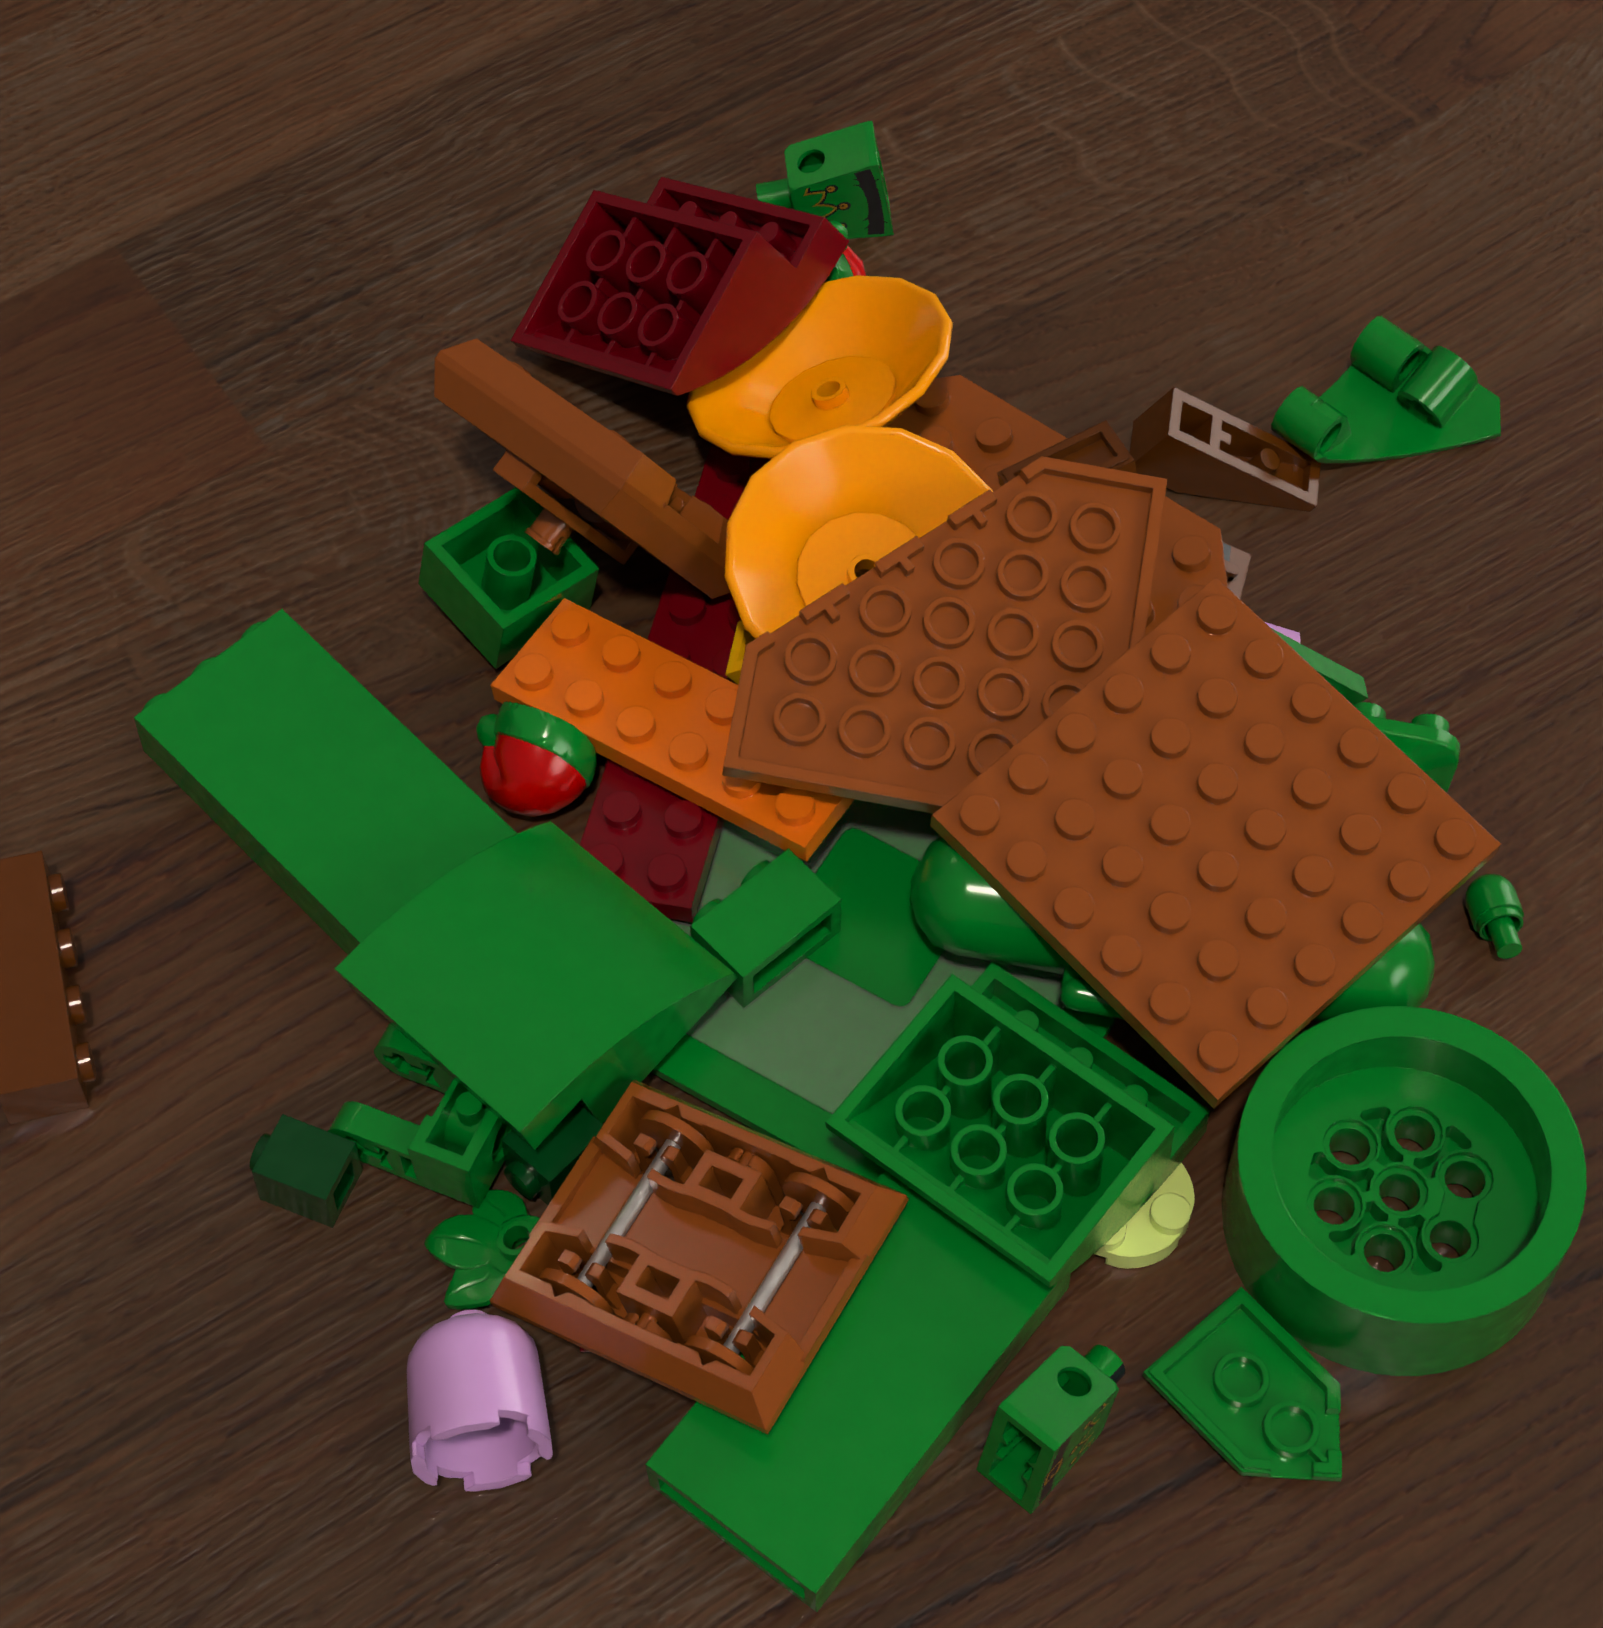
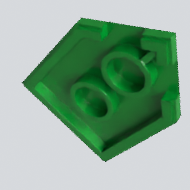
(1254, 1394)

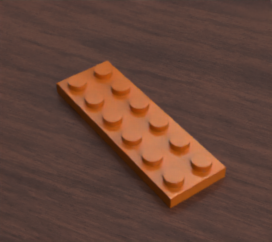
(658, 721)

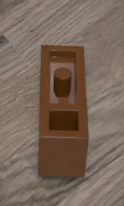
(1221, 455)

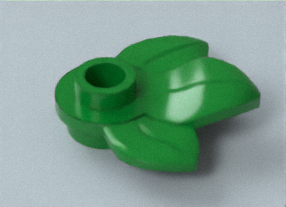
(481, 1247)

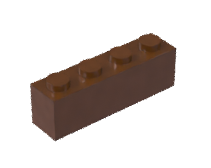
(39, 1010)

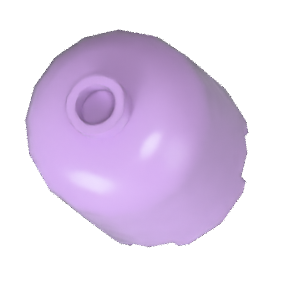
(476, 1402)

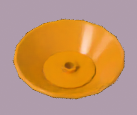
(846, 359)
(834, 510)

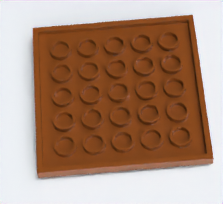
(1214, 839)

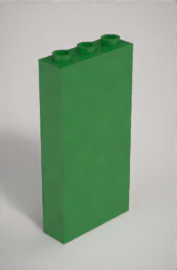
(315, 779)
(870, 1413)

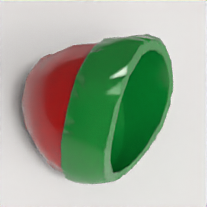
(533, 760)

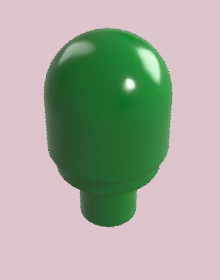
(1496, 913)

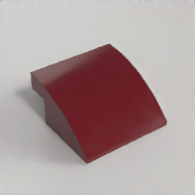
(677, 284)

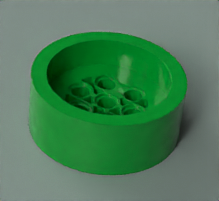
(1482, 1123)

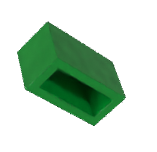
(768, 924)

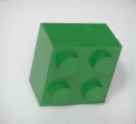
(500, 579)

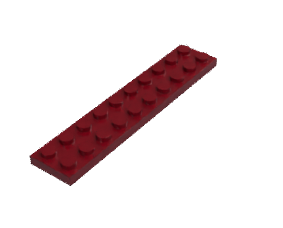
(636, 826)

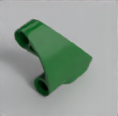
(1391, 403)

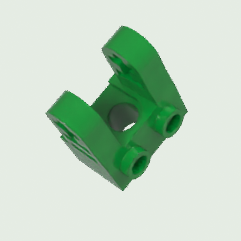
(448, 1152)

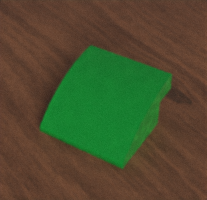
(537, 979)
(1020, 1122)

